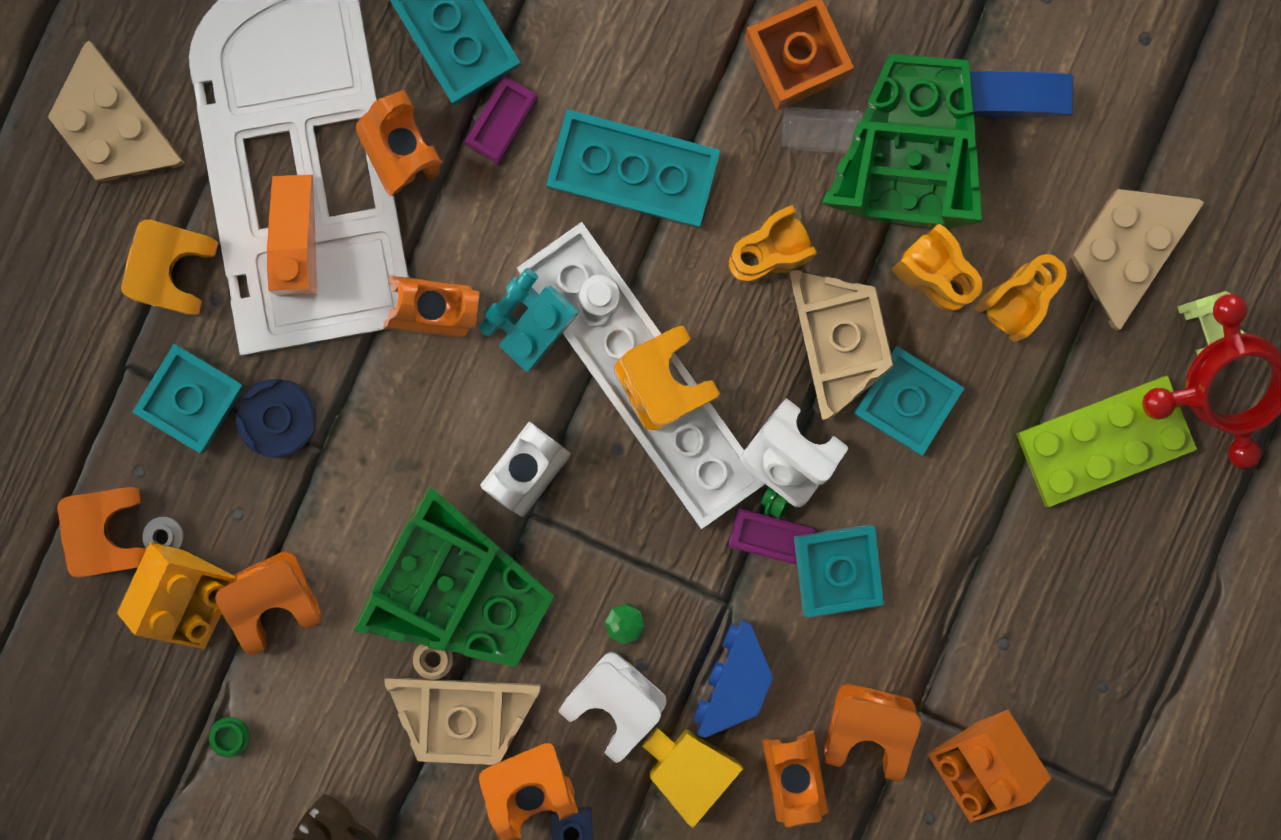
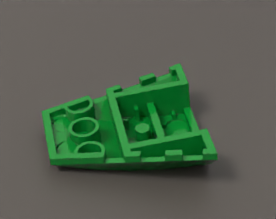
(914, 148)
(453, 589)

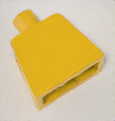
(690, 772)

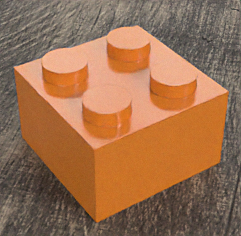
(798, 53)

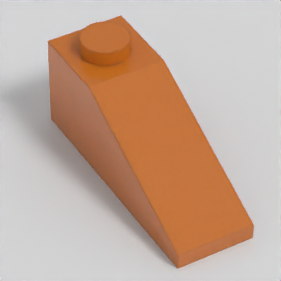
(292, 236)

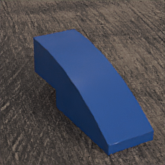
(1021, 94)

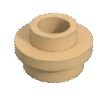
(428, 671)

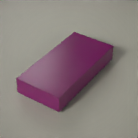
(501, 120)
(766, 536)

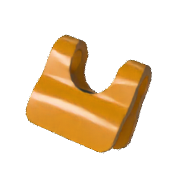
(778, 245)
(934, 264)
(151, 265)
(1020, 301)
(651, 387)

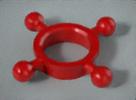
(1160, 403)

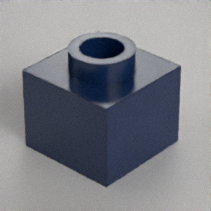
(581, 821)

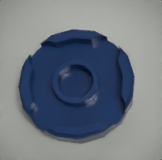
(276, 418)

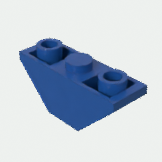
(737, 683)

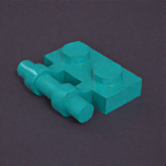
(538, 327)

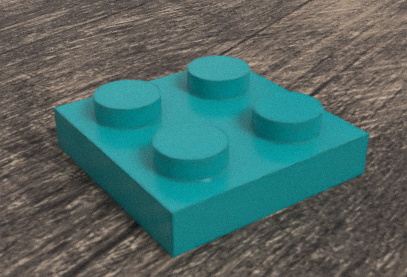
(188, 399)
(909, 402)
(838, 570)

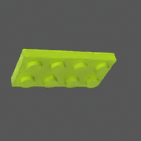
(1102, 444)

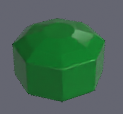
(624, 623)

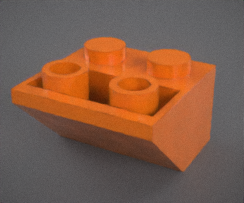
(990, 767)

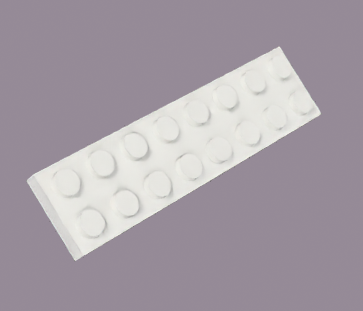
(692, 452)

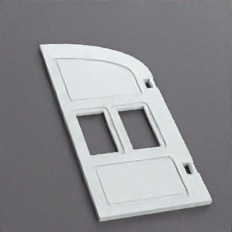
(276, 73)

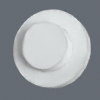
(599, 295)

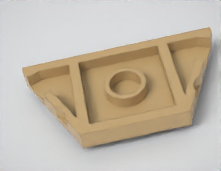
(108, 123)
(1130, 246)
(842, 338)
(461, 718)

